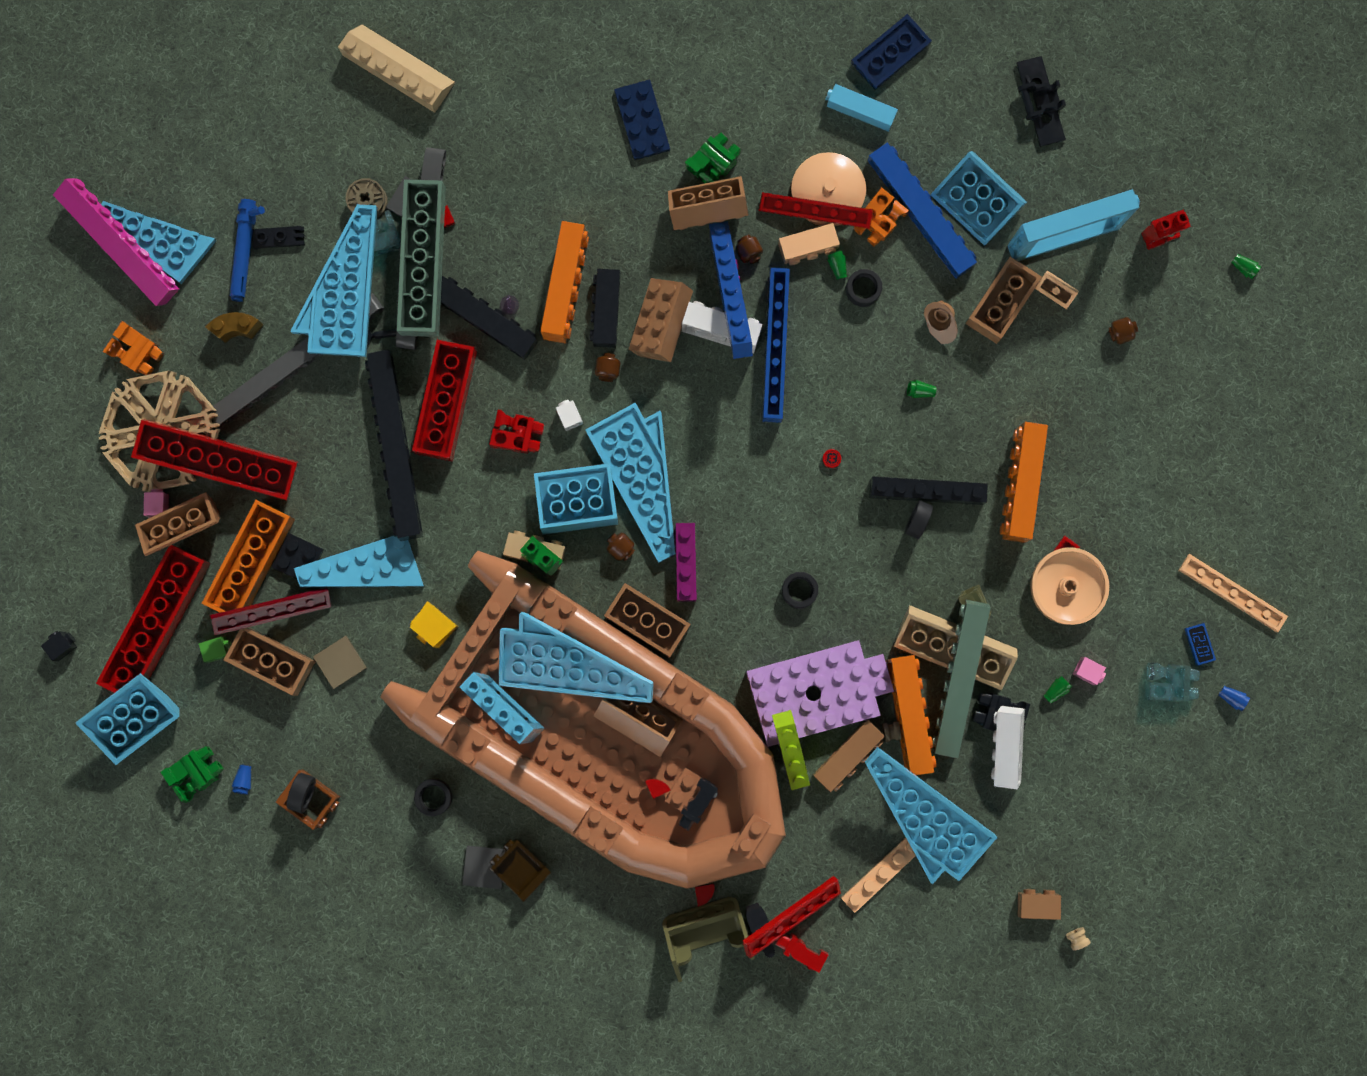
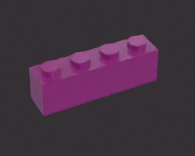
(686, 562)

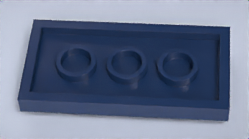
(891, 51)
(642, 119)

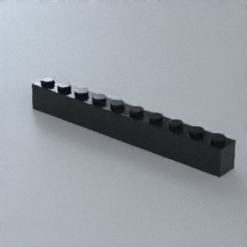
(394, 446)

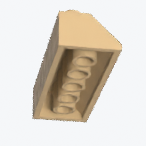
(396, 67)
(933, 640)

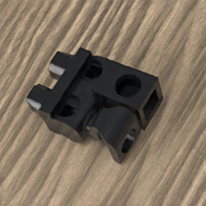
(993, 703)
(698, 804)

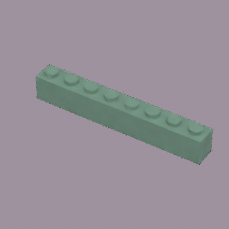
(961, 678)

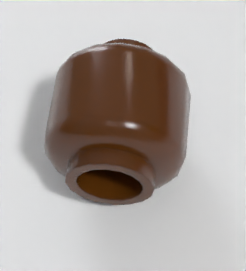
(749, 249)
(1123, 330)
(607, 367)
(620, 546)

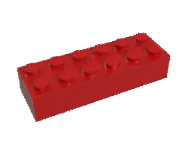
(444, 400)

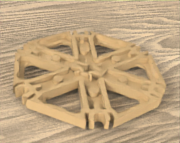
(164, 414)

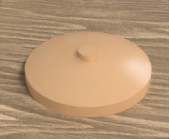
(831, 180)
(1069, 586)

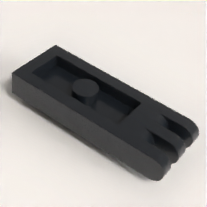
(278, 237)

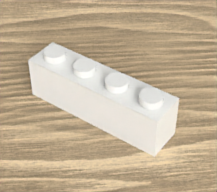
(1008, 747)

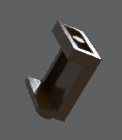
(519, 869)

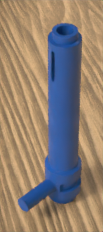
(246, 220)

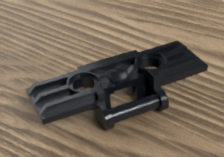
(1045, 98)

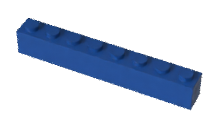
(922, 210)
(730, 290)
(776, 345)

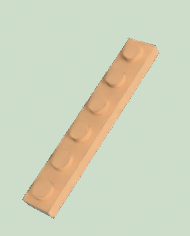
(879, 875)

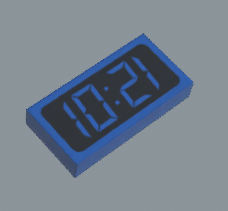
(1200, 644)

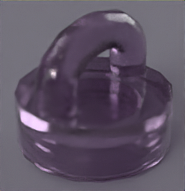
(509, 305)

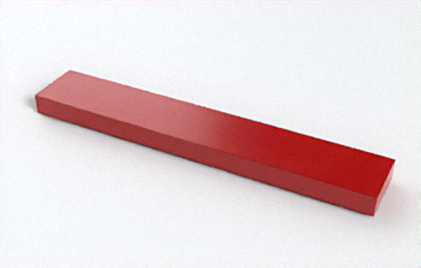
(816, 210)
(791, 917)

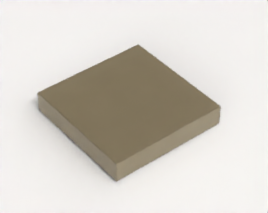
(340, 662)

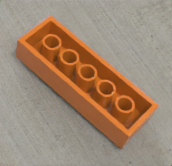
(564, 281)
(1024, 482)
(248, 558)
(910, 715)

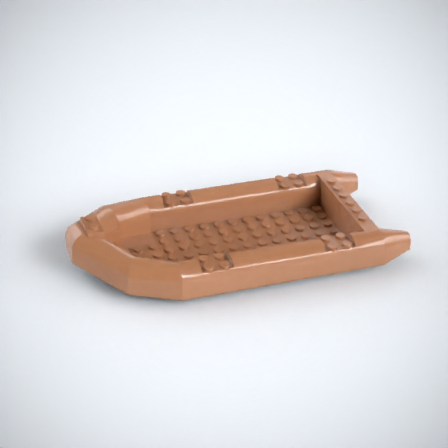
(588, 772)

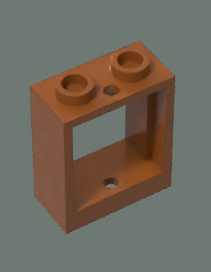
(321, 819)

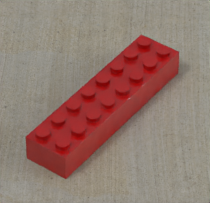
(214, 459)
(154, 618)

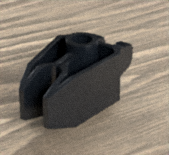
(756, 919)

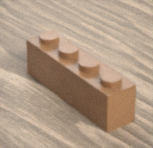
(848, 756)

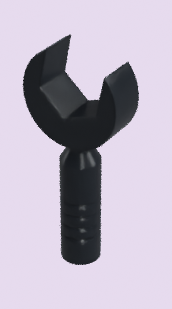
(381, 334)

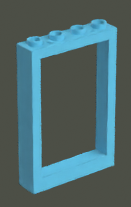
(1073, 225)
(502, 708)

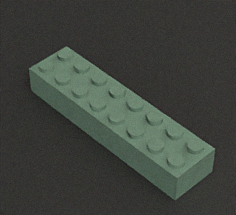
(421, 258)

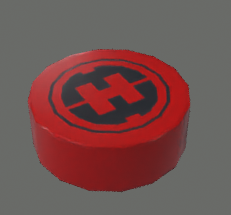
(831, 458)

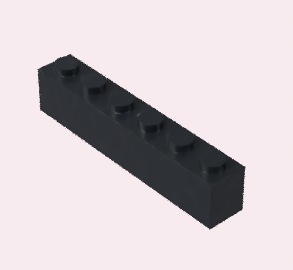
(486, 319)
(928, 490)

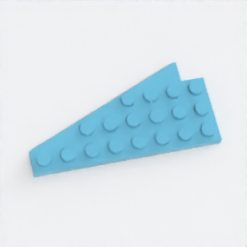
(340, 300)
(639, 471)
(554, 662)
(933, 825)

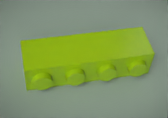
(791, 749)

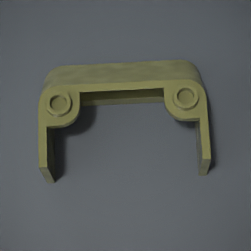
(703, 927)

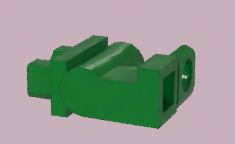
(713, 154)
(541, 556)
(197, 768)

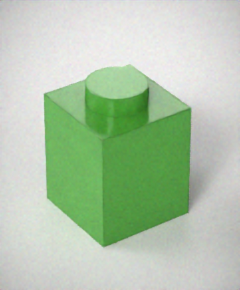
(214, 649)

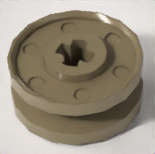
(367, 189)

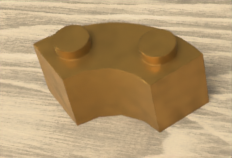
(233, 325)

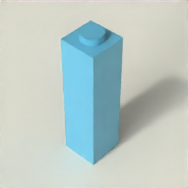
(861, 107)

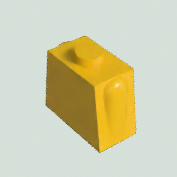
(432, 626)

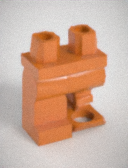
(881, 224)
(139, 352)

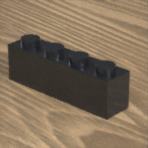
(606, 308)

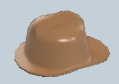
(941, 321)

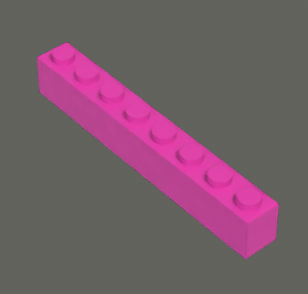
(116, 241)

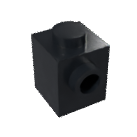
(59, 645)

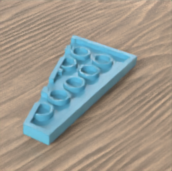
(168, 245)
(372, 565)

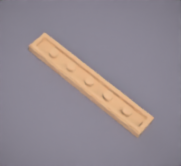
(1233, 593)

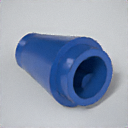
(1235, 698)
(242, 780)

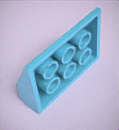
(978, 198)
(575, 499)
(129, 718)

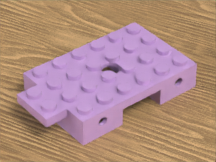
(845, 682)

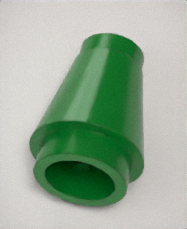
(838, 264)
(1246, 266)
(919, 389)
(1057, 689)

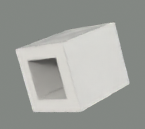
(569, 415)

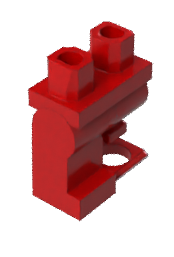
(1161, 228)
(520, 438)
(799, 951)

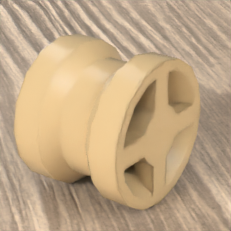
(1078, 939)

